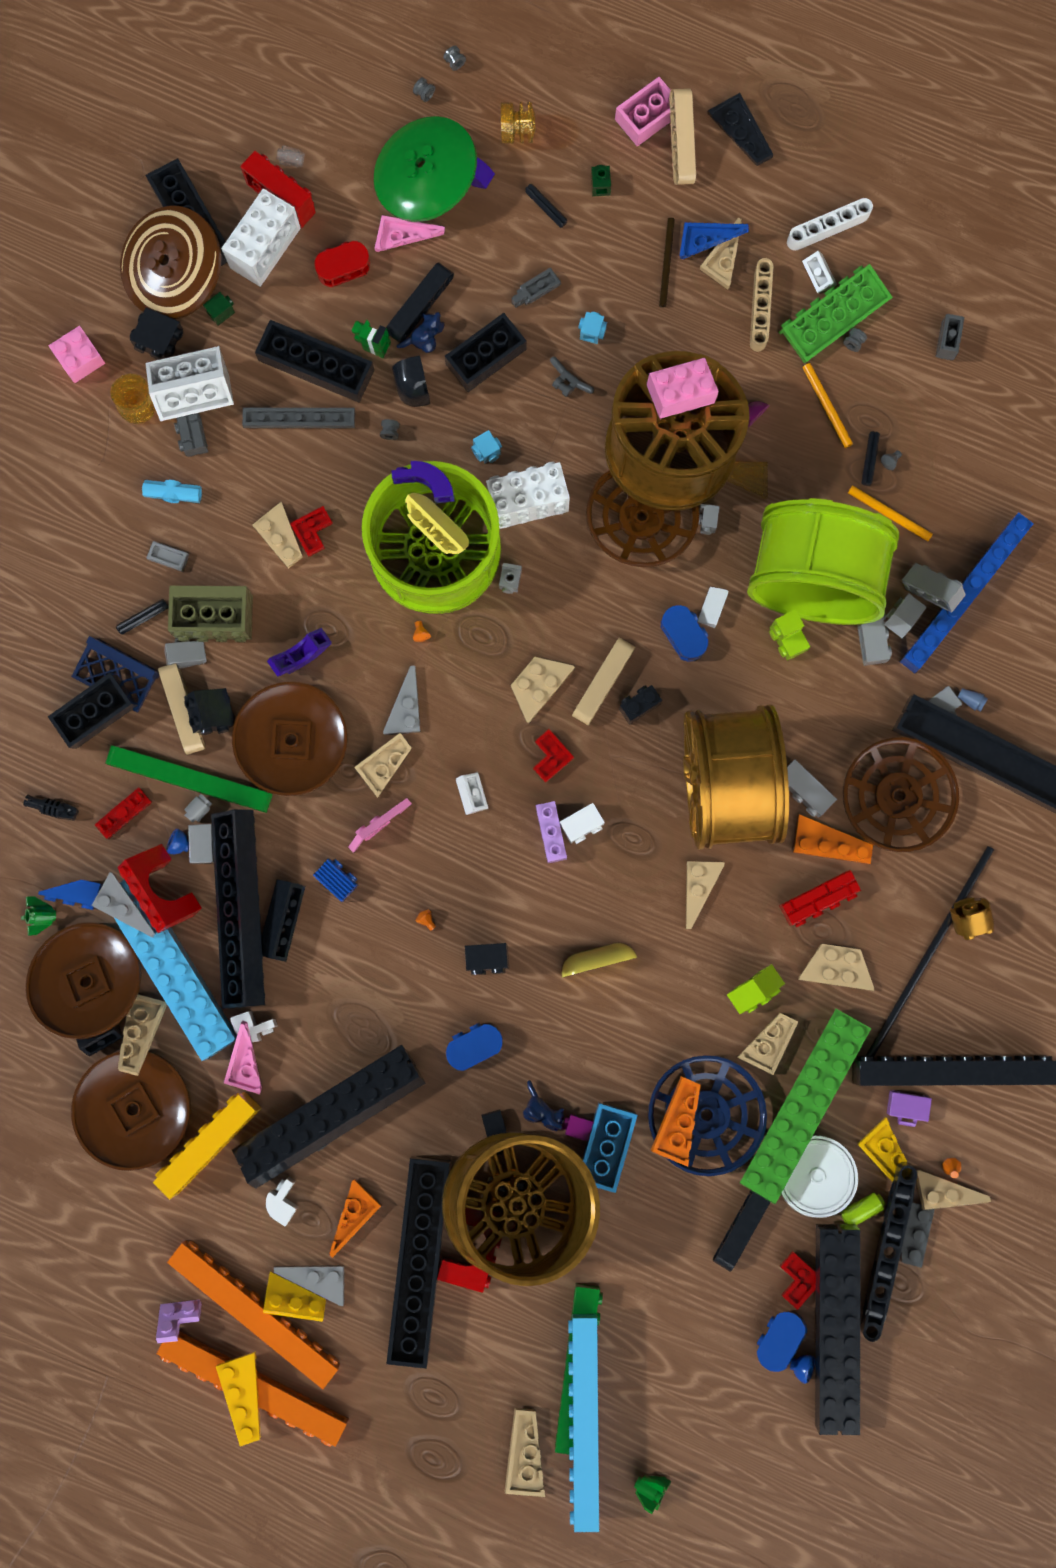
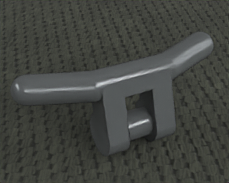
(566, 375)

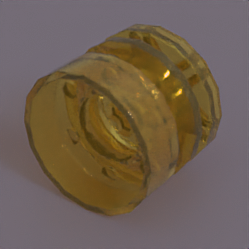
(517, 122)
(127, 391)

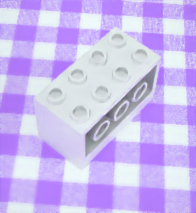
(261, 237)
(189, 383)

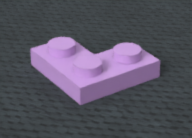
(173, 1315)

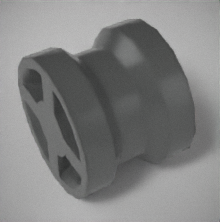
(454, 57)
(424, 89)
(855, 339)
(389, 429)

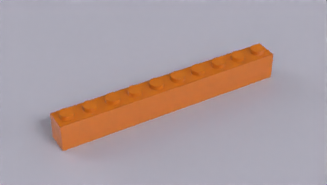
(248, 1310)
(272, 1396)

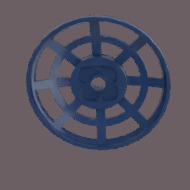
(720, 1115)

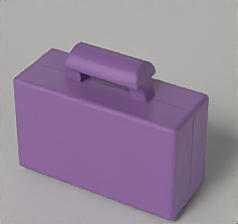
(909, 1106)

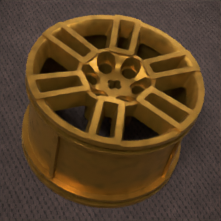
(655, 482)
(736, 777)
(576, 1233)

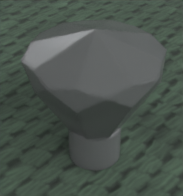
(889, 461)

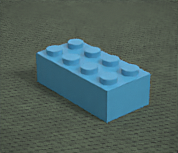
(608, 1145)

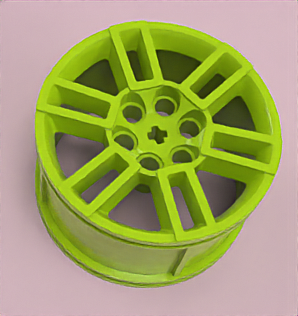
(824, 561)
(450, 596)

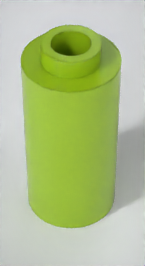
(863, 1209)

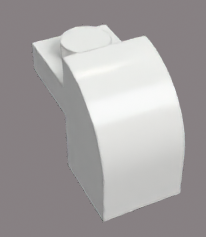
(254, 1029)
(277, 1204)

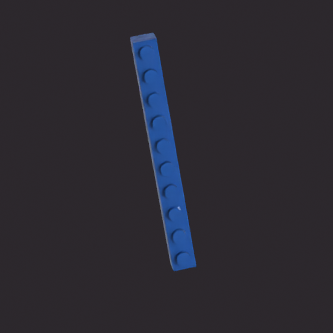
(972, 586)

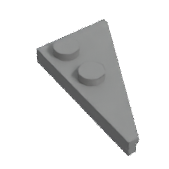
(405, 712)
(116, 902)
(322, 1280)

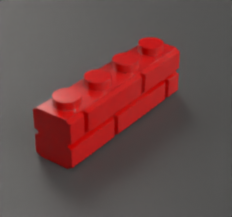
(819, 898)

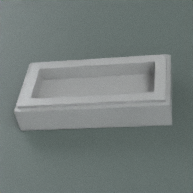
(167, 556)

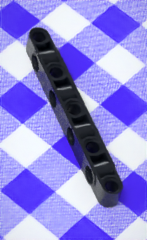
(886, 1266)

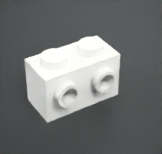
(582, 823)

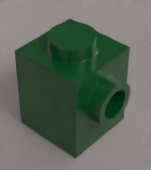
(601, 180)
(219, 308)

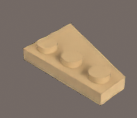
(278, 534)
(383, 763)

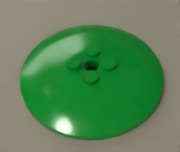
(440, 183)

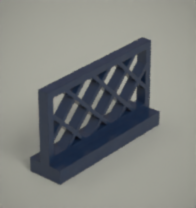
(117, 657)

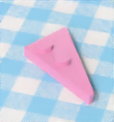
(398, 232)
(377, 824)
(243, 1067)

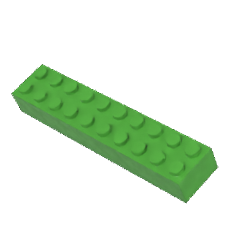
(805, 1106)

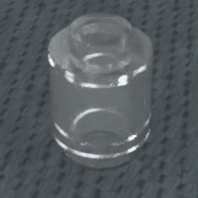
(290, 157)

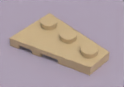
(770, 1044)

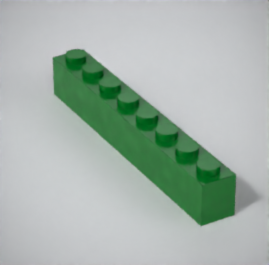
(585, 1302)

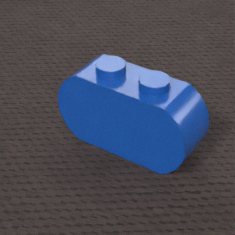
(684, 633)
(473, 1046)
(781, 1341)

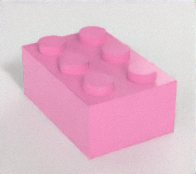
(645, 111)
(682, 388)

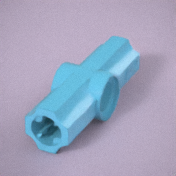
(172, 491)

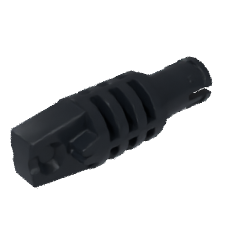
(52, 807)

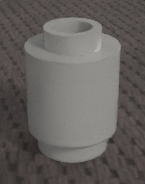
(197, 808)

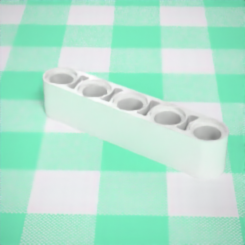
(835, 218)

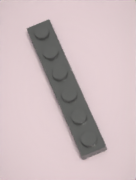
(298, 418)

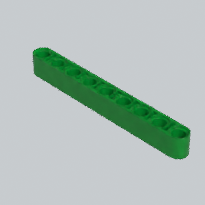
(188, 779)

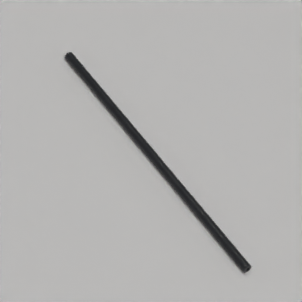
(928, 955)

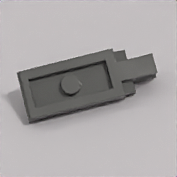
(536, 288)

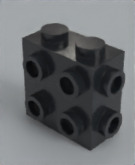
(156, 334)
(209, 711)

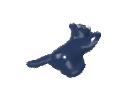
(424, 335)
(538, 1110)

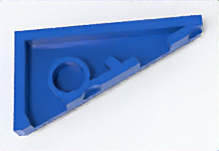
(703, 236)

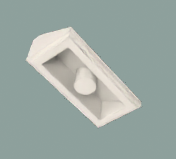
(819, 272)
(712, 606)
(471, 793)

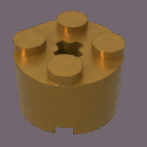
(972, 918)

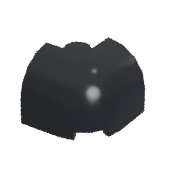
(411, 382)

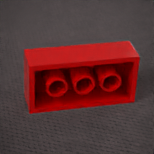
(264, 175)

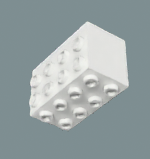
(529, 494)

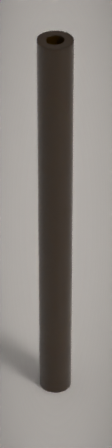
(667, 262)

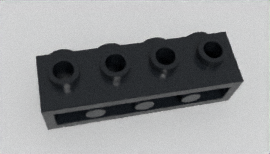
(281, 919)

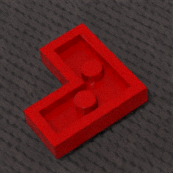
(306, 530)
(556, 756)
(803, 1283)

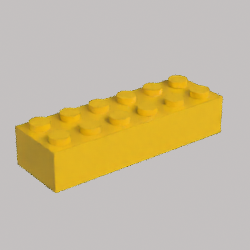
(204, 1147)

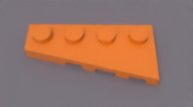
(823, 841)
(678, 1123)

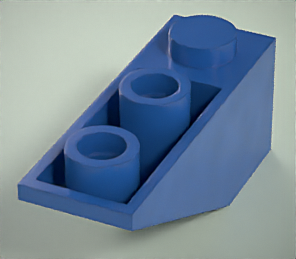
(78, 891)

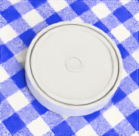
(822, 1179)

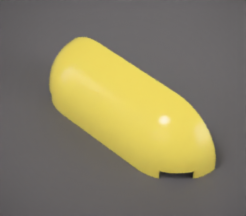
(436, 524)
(597, 958)

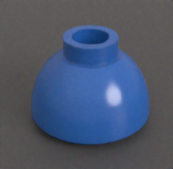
(177, 842)
(803, 1367)

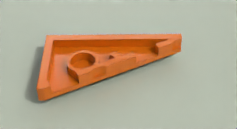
(357, 1211)

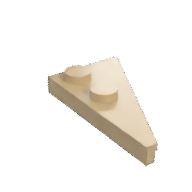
(721, 261)
(699, 883)
(940, 1193)

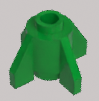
(39, 915)
(651, 1491)

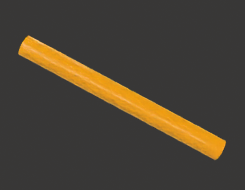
(827, 405)
(890, 513)

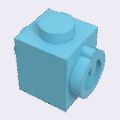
(592, 327)
(486, 447)

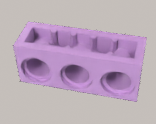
(551, 832)

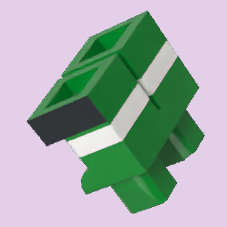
(372, 340)

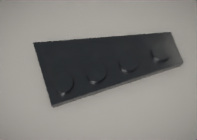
(739, 124)

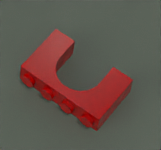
(160, 912)
(466, 1274)

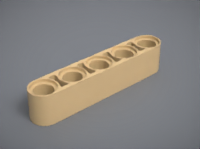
(682, 136)
(761, 296)
(603, 681)
(175, 691)

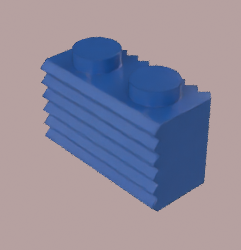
(335, 879)

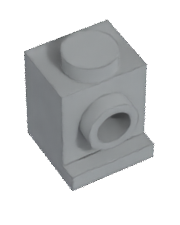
(708, 518)
(513, 571)

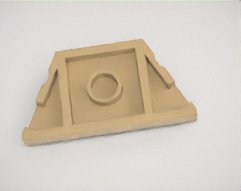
(538, 684)
(838, 967)

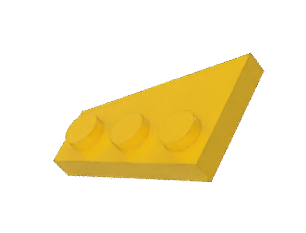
(883, 1149)

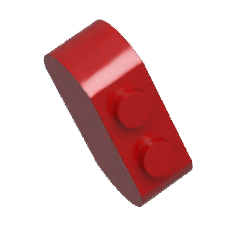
(342, 263)

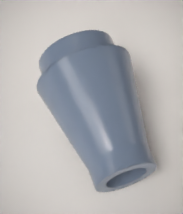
(973, 699)

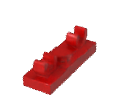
(123, 813)

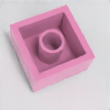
(76, 354)

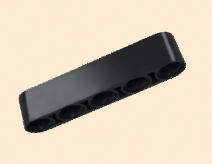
(419, 302)
(741, 1231)

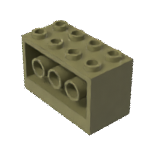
(210, 613)

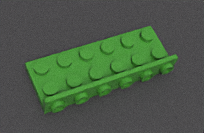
(835, 313)

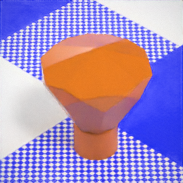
(420, 633)
(425, 918)
(952, 1167)

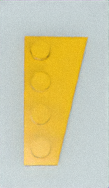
(240, 1390)

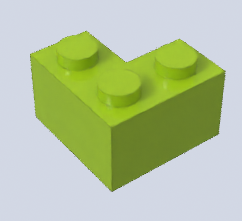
(789, 635)
(756, 990)

